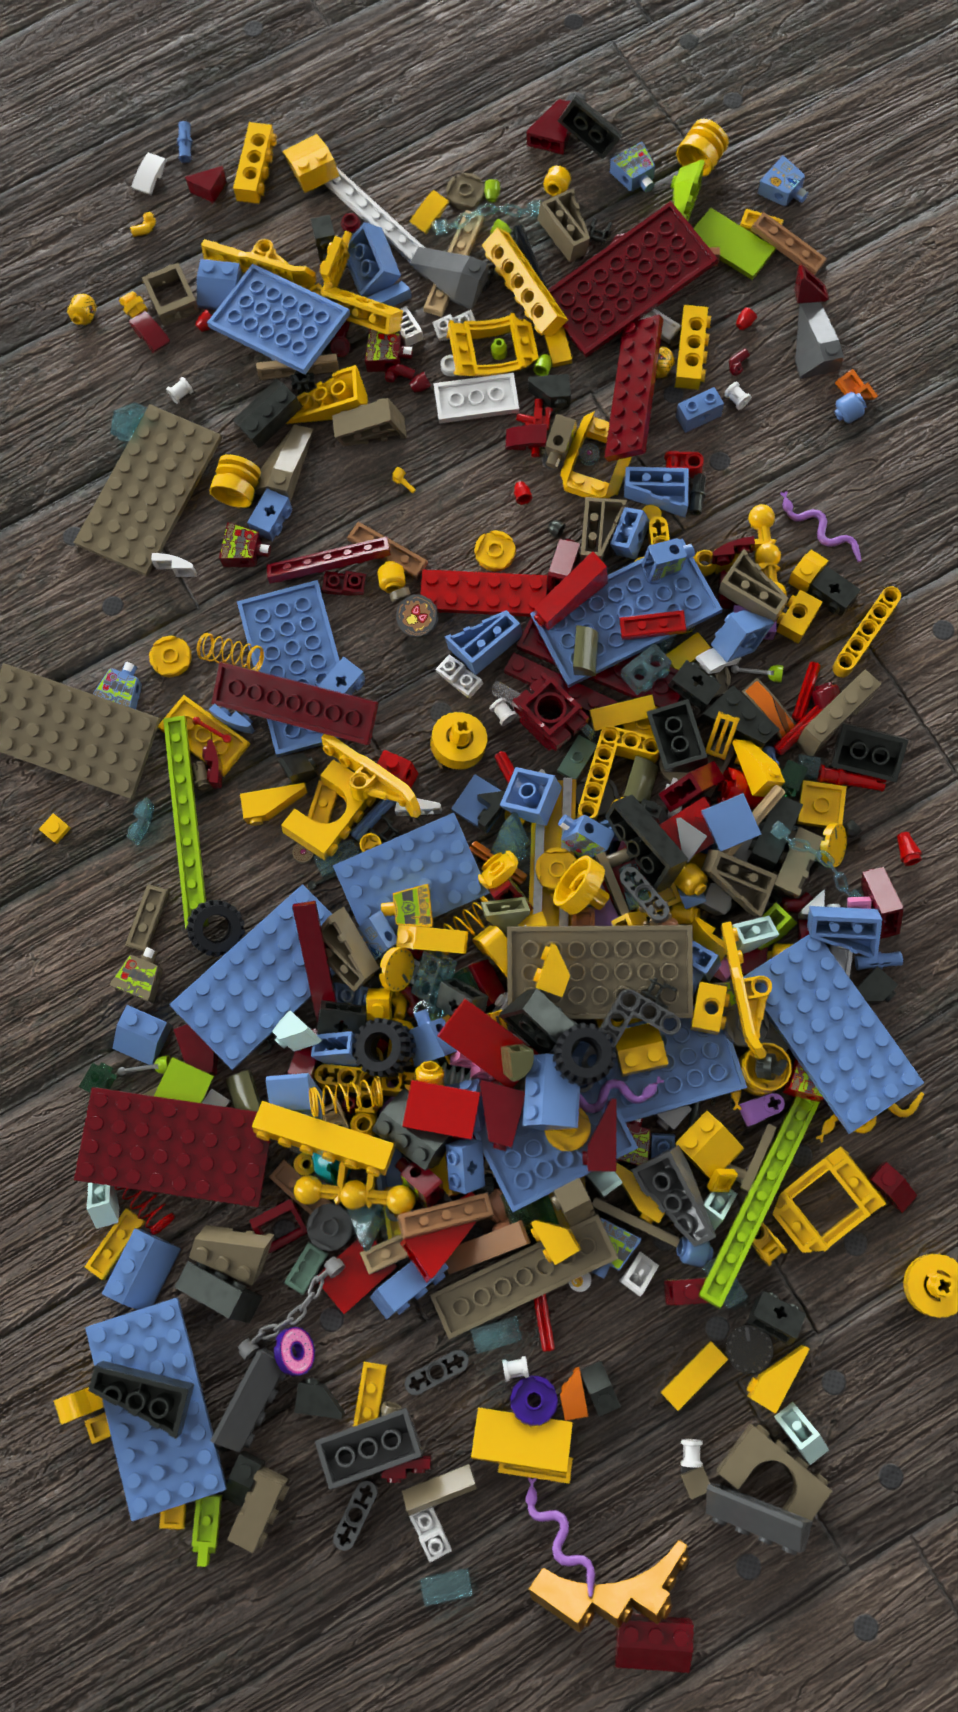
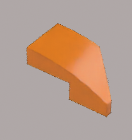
(852, 383)
(573, 1397)

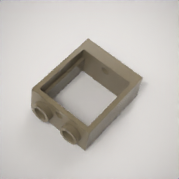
(168, 313)

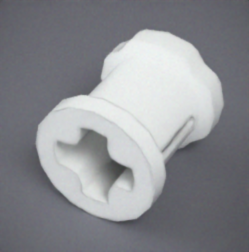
(179, 390)
(737, 395)
(503, 711)
(515, 1368)
(691, 1453)

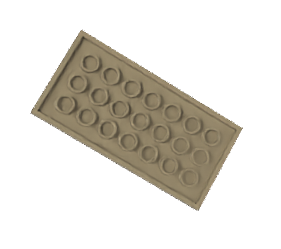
(148, 490)
(74, 731)
(605, 963)

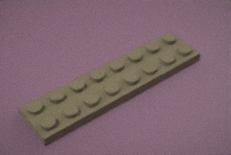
(520, 1279)

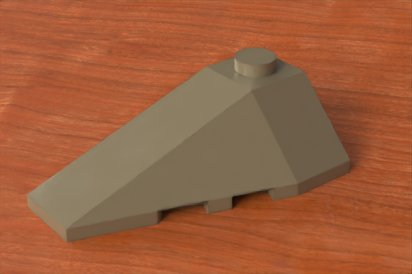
(285, 463)

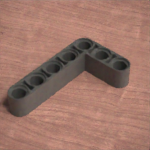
(627, 1013)

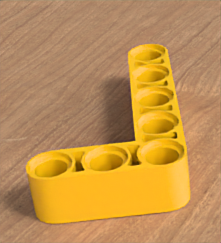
(603, 767)
(493, 944)
(77, 1405)

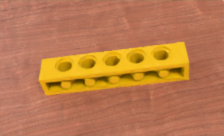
(515, 270)

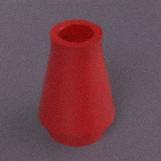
(909, 851)

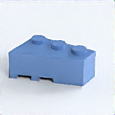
(658, 487)
(485, 642)
(847, 927)
(401, 1288)

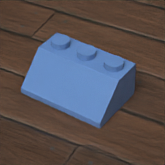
(371, 260)
(549, 1098)
(141, 1270)

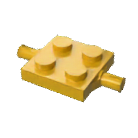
(336, 261)

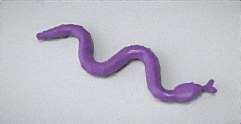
(788, 507)
(647, 1093)
(551, 1515)

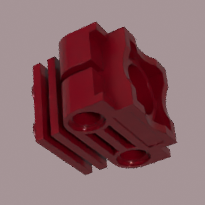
(549, 696)

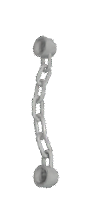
(249, 1348)

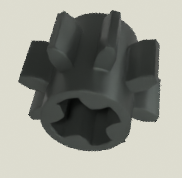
(302, 382)

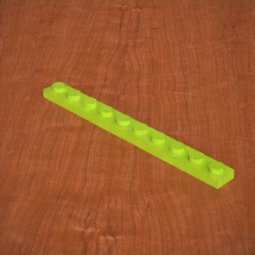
(184, 815)
(757, 1201)

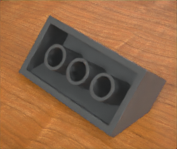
(249, 1402)
(368, 1448)
(758, 1517)

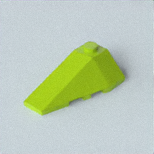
(686, 187)

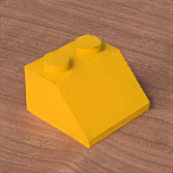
(640, 1050)
(709, 1145)

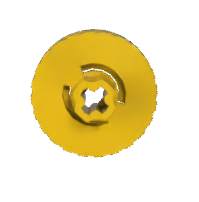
(461, 730)
(581, 886)
(914, 1285)

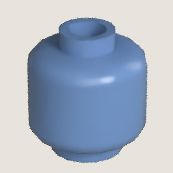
(850, 407)
(692, 1255)

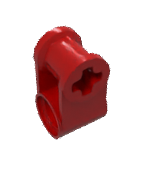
(683, 460)

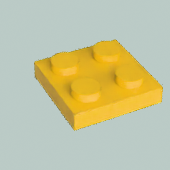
(821, 804)

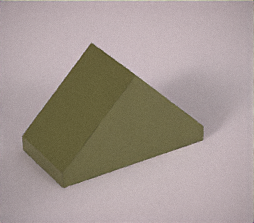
(506, 912)

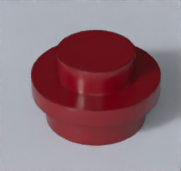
(350, 222)
(340, 346)

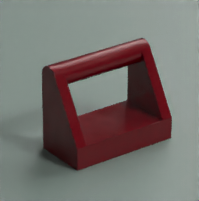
(274, 1213)

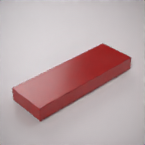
(652, 625)

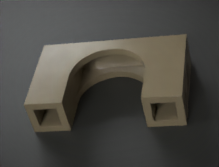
(849, 701)
(754, 1448)

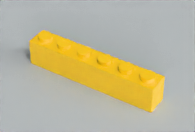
(323, 1139)

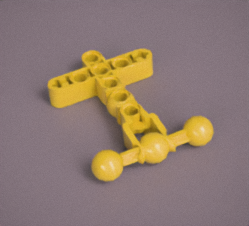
(766, 553)
(355, 1193)

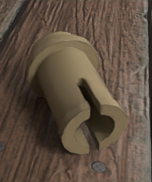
(200, 775)

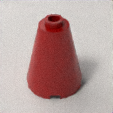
(734, 785)

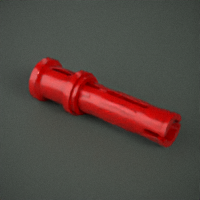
(840, 777)

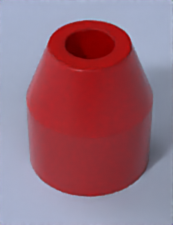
(745, 318)
(202, 320)
(522, 493)

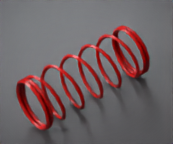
(159, 1226)

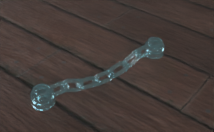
(440, 226)
(781, 831)

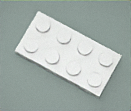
(476, 398)

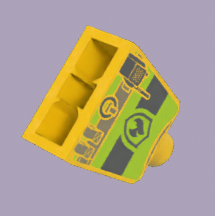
(411, 907)

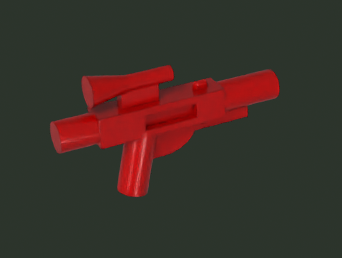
(536, 419)

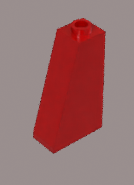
(572, 591)
(433, 1249)

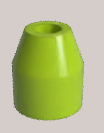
(492, 190)
(502, 225)
(499, 349)
(543, 365)

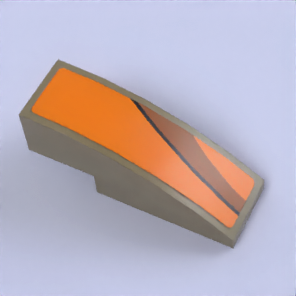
(769, 706)

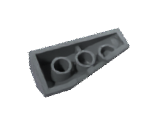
(453, 273)
(817, 343)
(673, 1188)

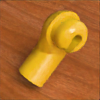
(145, 227)
(399, 1003)

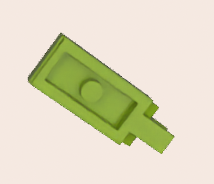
(206, 1527)

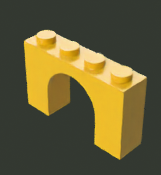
(324, 838)

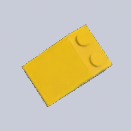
(311, 163)

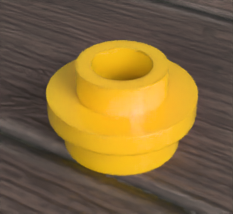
(298, 1164)

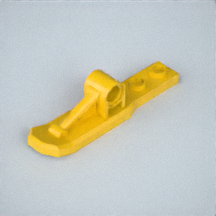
(263, 256)
(371, 776)
(749, 1002)

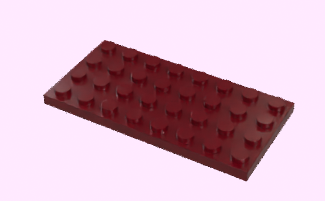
(631, 278)
(172, 1147)

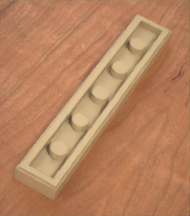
(461, 244)

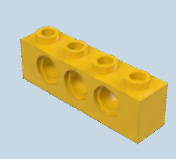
(254, 163)
(367, 311)
(692, 318)

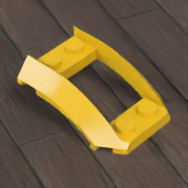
(463, 350)
(585, 485)
(855, 1184)

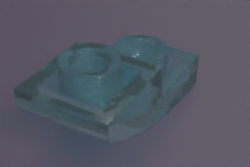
(143, 812)

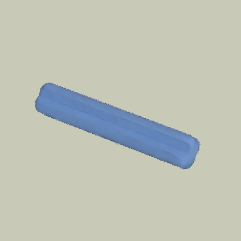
(371, 818)

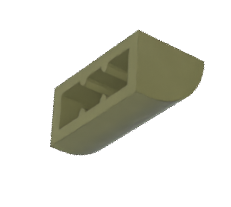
(585, 651)
(642, 779)
(517, 1060)
(244, 1091)

